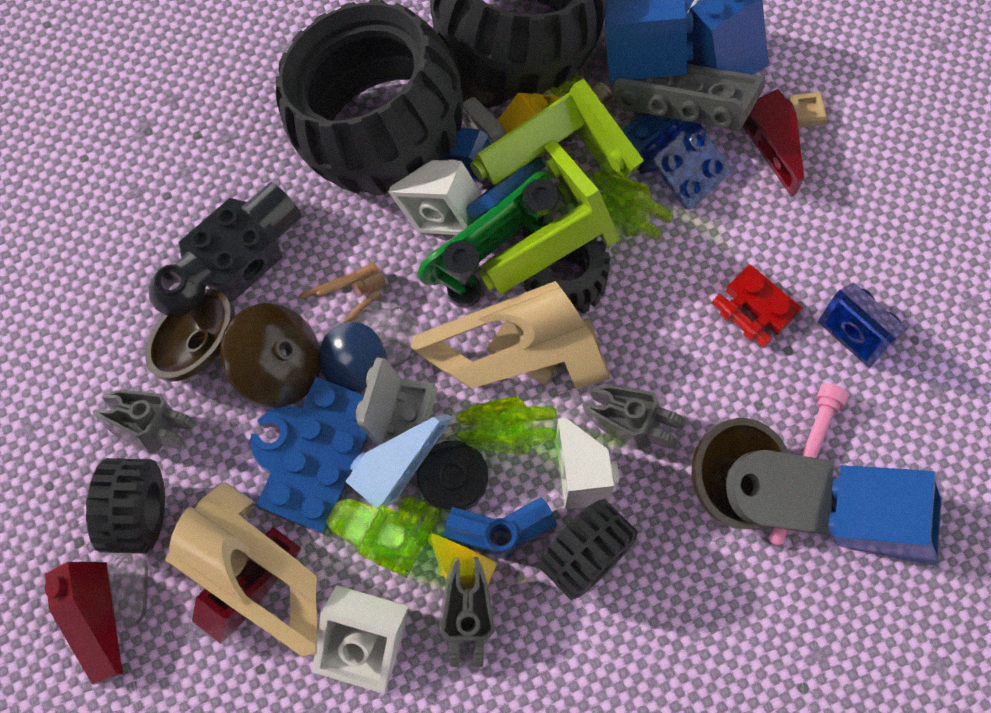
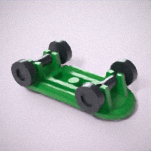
(460, 257)

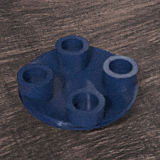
(349, 354)

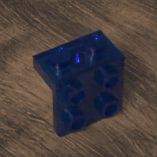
(686, 162)

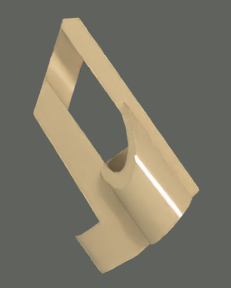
(548, 335)
(213, 548)

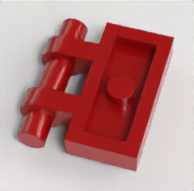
(761, 299)

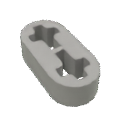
(478, 117)

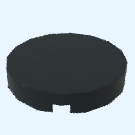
(453, 476)

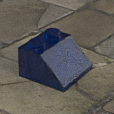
(861, 324)

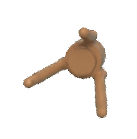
(364, 280)

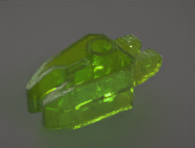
(630, 205)
(505, 425)
(372, 531)

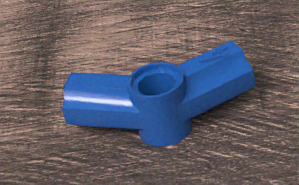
(522, 525)

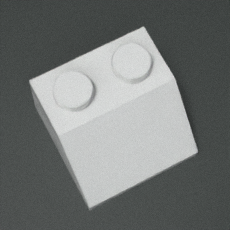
(437, 197)
(583, 466)
(359, 638)

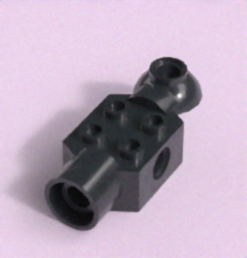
(225, 251)

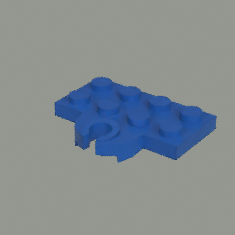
(310, 456)

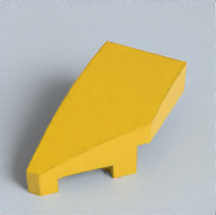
(446, 550)

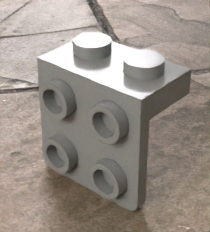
(393, 403)

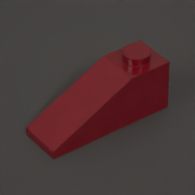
(776, 135)
(85, 614)
(222, 620)

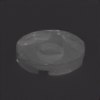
(394, 329)

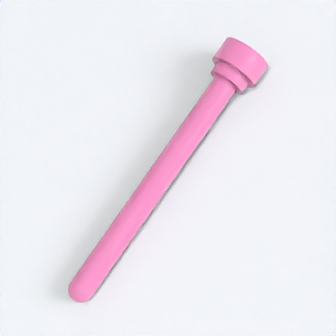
(830, 400)

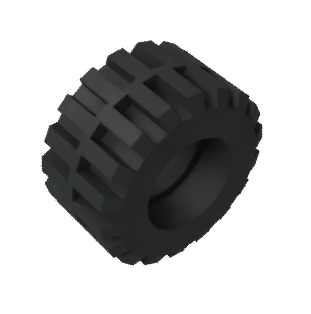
(590, 285)
(125, 505)
(587, 548)

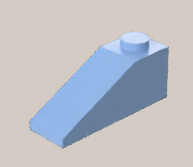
(388, 468)

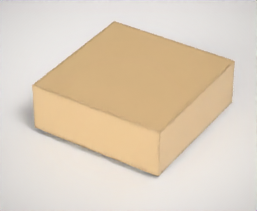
(809, 109)

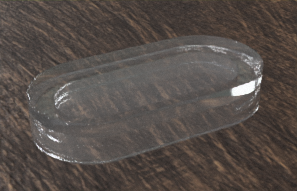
(128, 588)

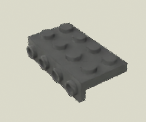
(701, 96)

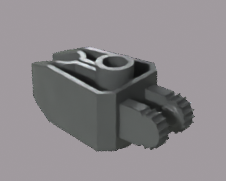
(632, 416)
(143, 419)
(466, 612)

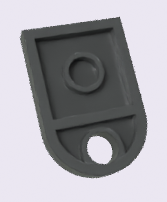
(786, 491)

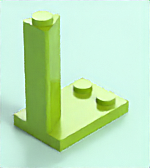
(575, 112)
(558, 237)

